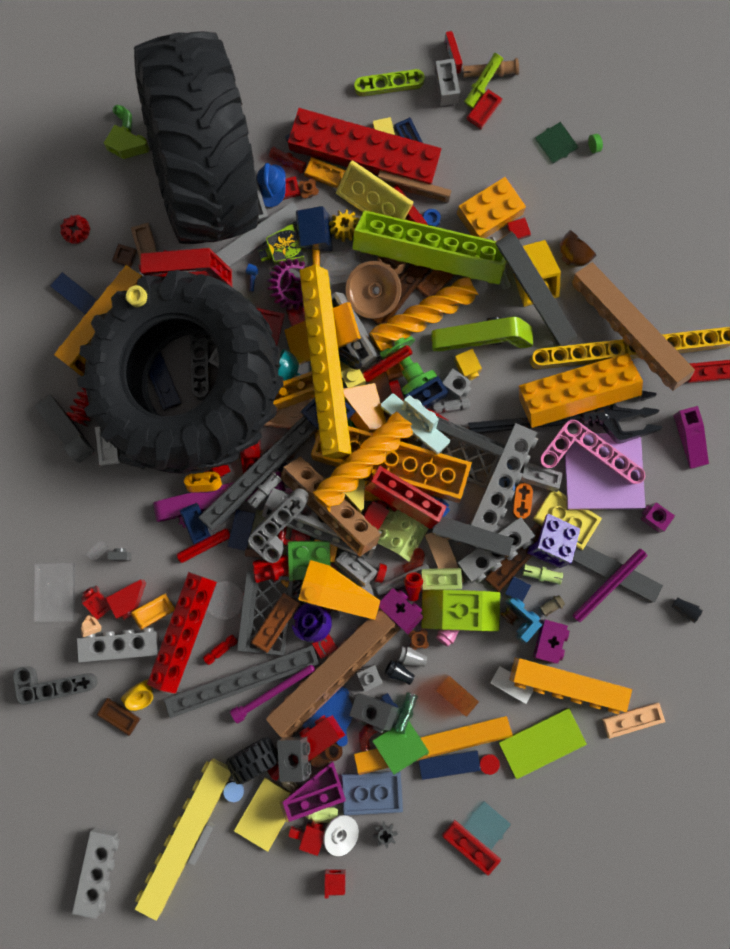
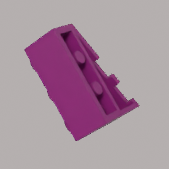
(314, 795)

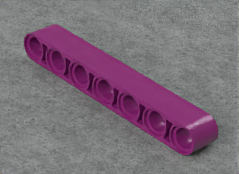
(169, 508)

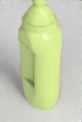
(323, 816)

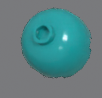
(288, 365)

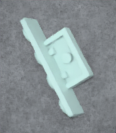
(423, 421)

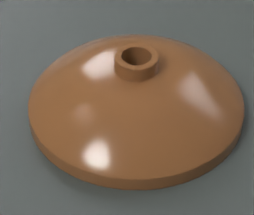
(361, 288)

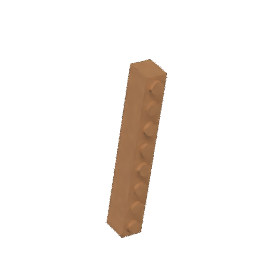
(632, 326)
(332, 674)

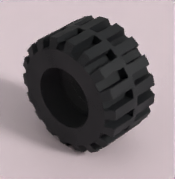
(252, 760)

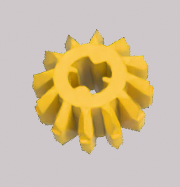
(339, 230)

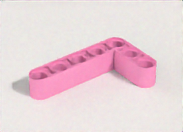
(593, 449)

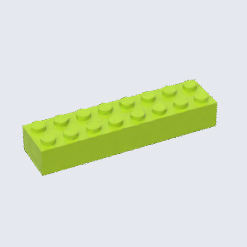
(429, 247)

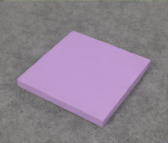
(597, 487)

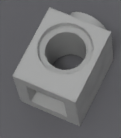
(455, 376)
(369, 678)

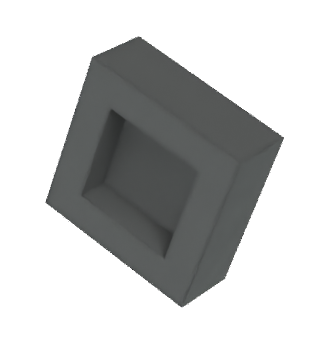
(119, 555)

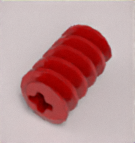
(78, 414)

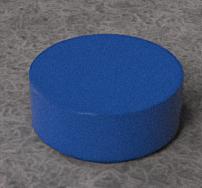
(432, 217)

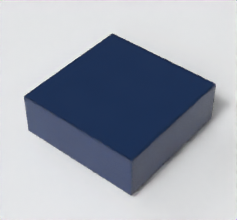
(517, 589)

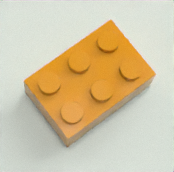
(491, 209)

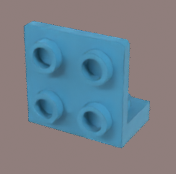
(528, 629)

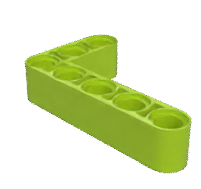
(482, 333)

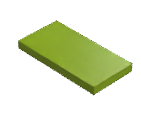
(542, 743)

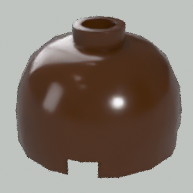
(575, 250)

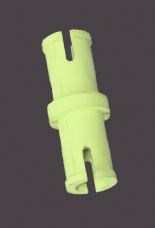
(542, 574)

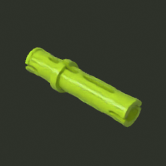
(483, 80)

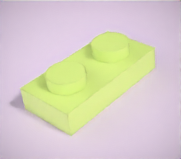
(442, 578)

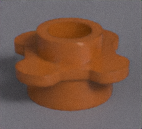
(308, 193)
(422, 643)

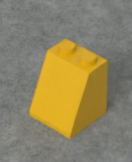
(546, 266)

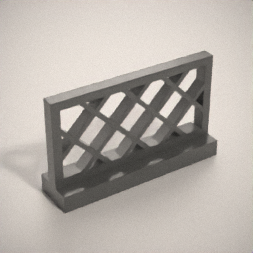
(471, 439)
(248, 614)

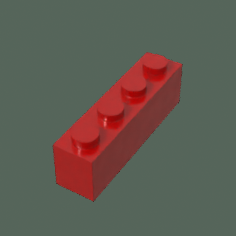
(405, 497)

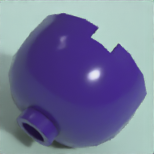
(312, 623)

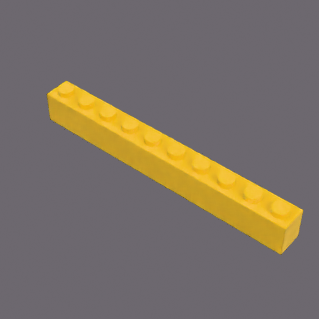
(325, 362)

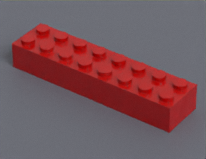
(372, 149)

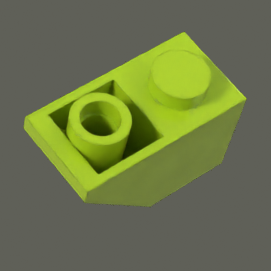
(124, 143)

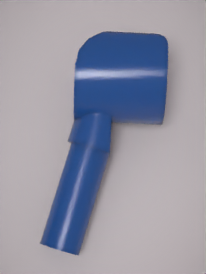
(253, 271)

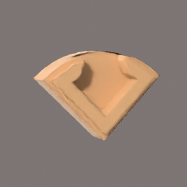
(90, 626)

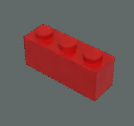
(321, 736)

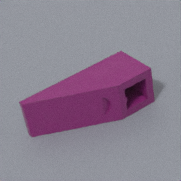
(692, 436)

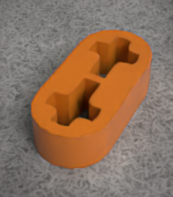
(518, 500)

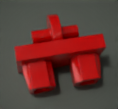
(265, 570)

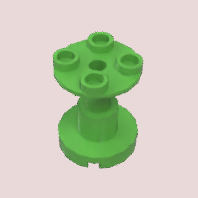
(412, 371)

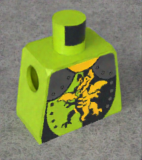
(282, 246)

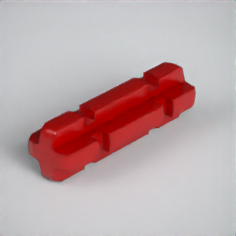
(220, 649)

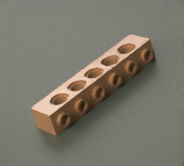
(342, 519)

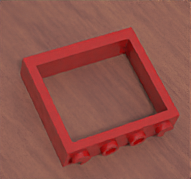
(186, 260)

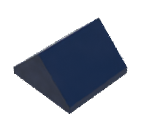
(314, 229)

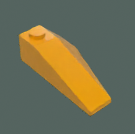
(335, 591)

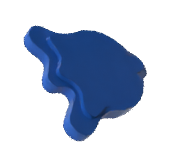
(338, 706)

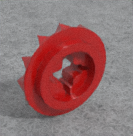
(78, 235)

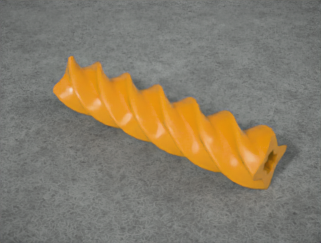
(428, 311)
(360, 462)

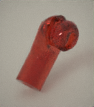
(416, 561)
(364, 736)

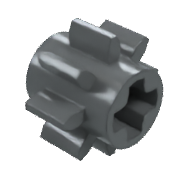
(380, 832)

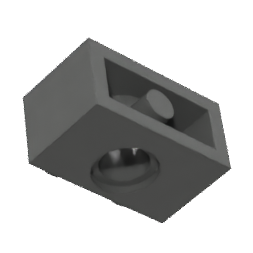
(384, 712)
(288, 769)

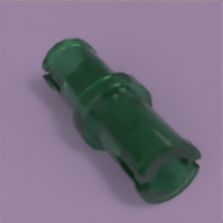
(405, 713)

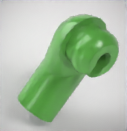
(124, 114)

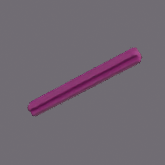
(609, 585)

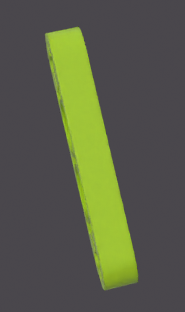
(388, 78)

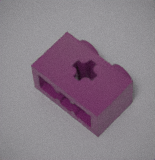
(406, 620)
(543, 649)

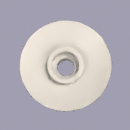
(346, 838)

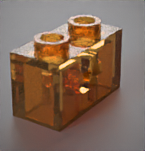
(456, 695)

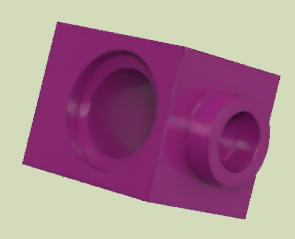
(665, 517)

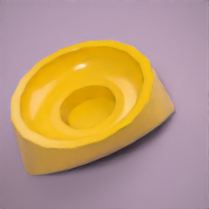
(138, 696)

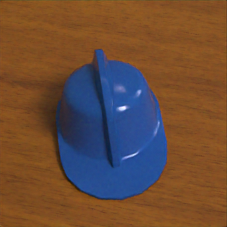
(272, 184)

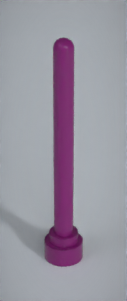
(240, 713)

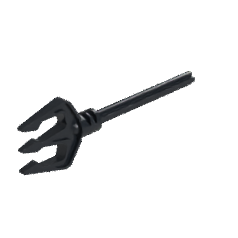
(606, 416)

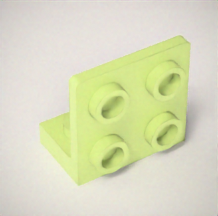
(401, 534)

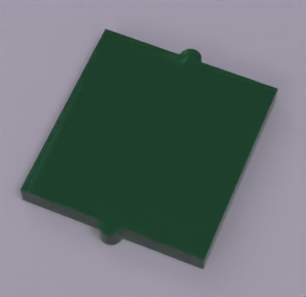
(556, 142)

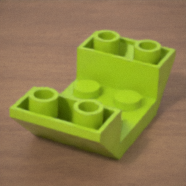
(460, 610)

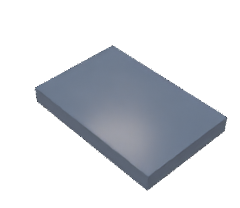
(372, 793)

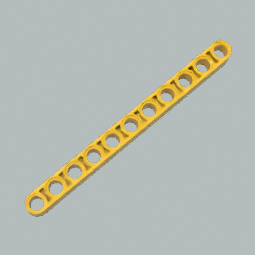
(603, 347)

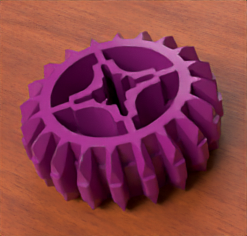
(283, 269)

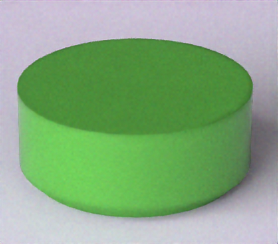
(595, 143)

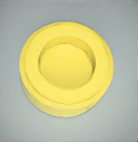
(136, 296)

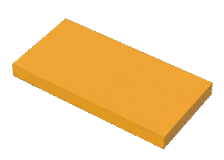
(345, 329)

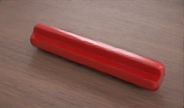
(387, 363)
(203, 545)

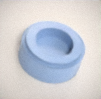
(233, 791)

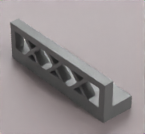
(473, 536)

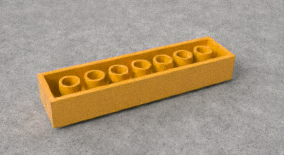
(420, 467)

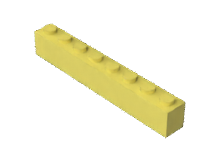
(182, 842)

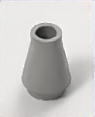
(409, 656)

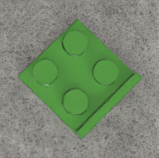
(302, 552)
(400, 749)

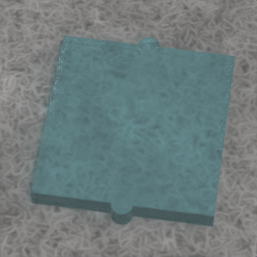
(487, 825)

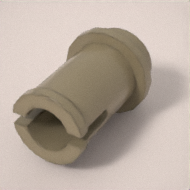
(552, 605)

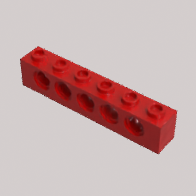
(181, 633)

